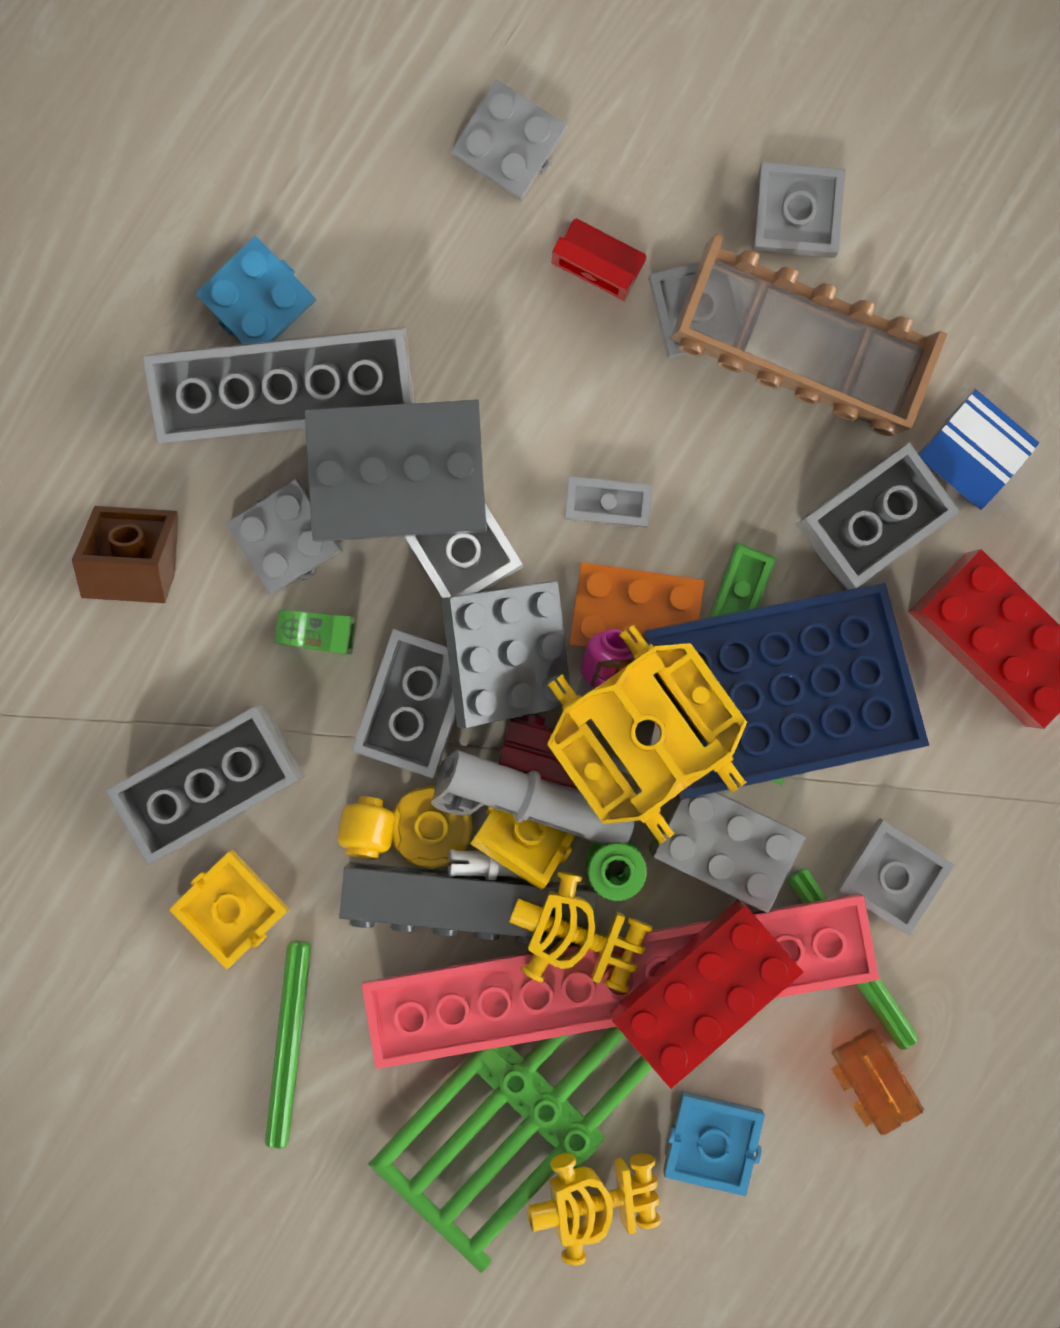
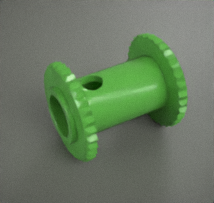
(618, 885)

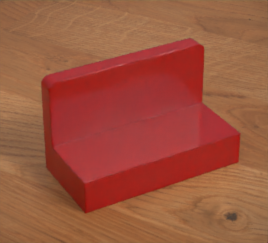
(598, 259)

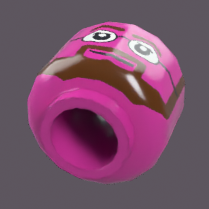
(604, 657)

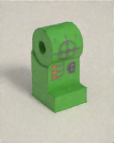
(316, 631)

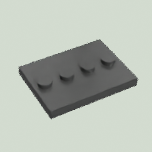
(395, 470)

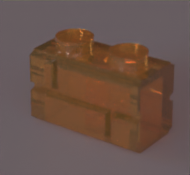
(876, 1081)

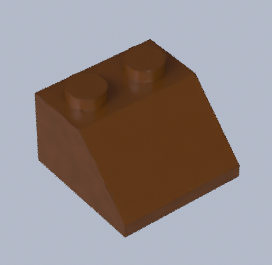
(127, 554)

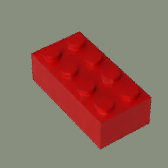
(997, 636)
(705, 993)

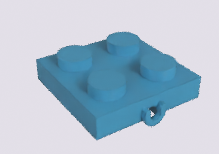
(255, 294)
(714, 1143)

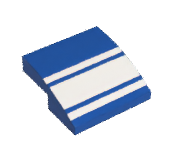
(978, 449)

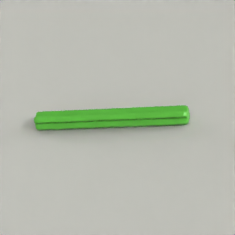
(873, 991)
(287, 1044)

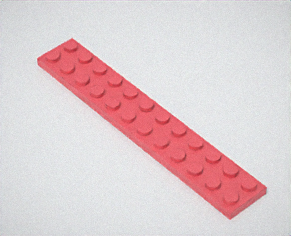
(500, 1006)

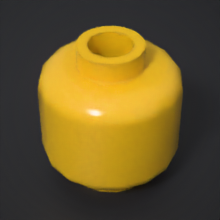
(366, 828)

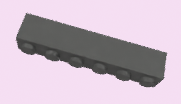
(445, 903)

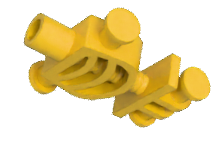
(539, 920)
(576, 1218)

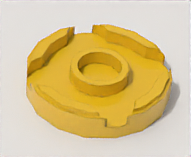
(427, 833)

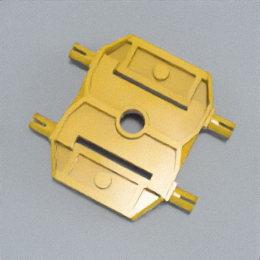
(678, 754)

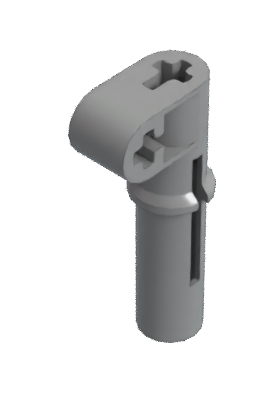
(471, 782)

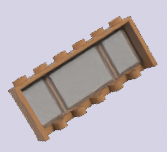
(806, 340)

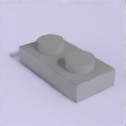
(608, 502)

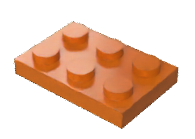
(628, 597)

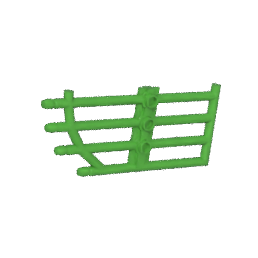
(543, 1110)

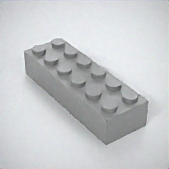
(273, 382)

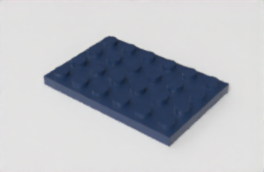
(812, 680)

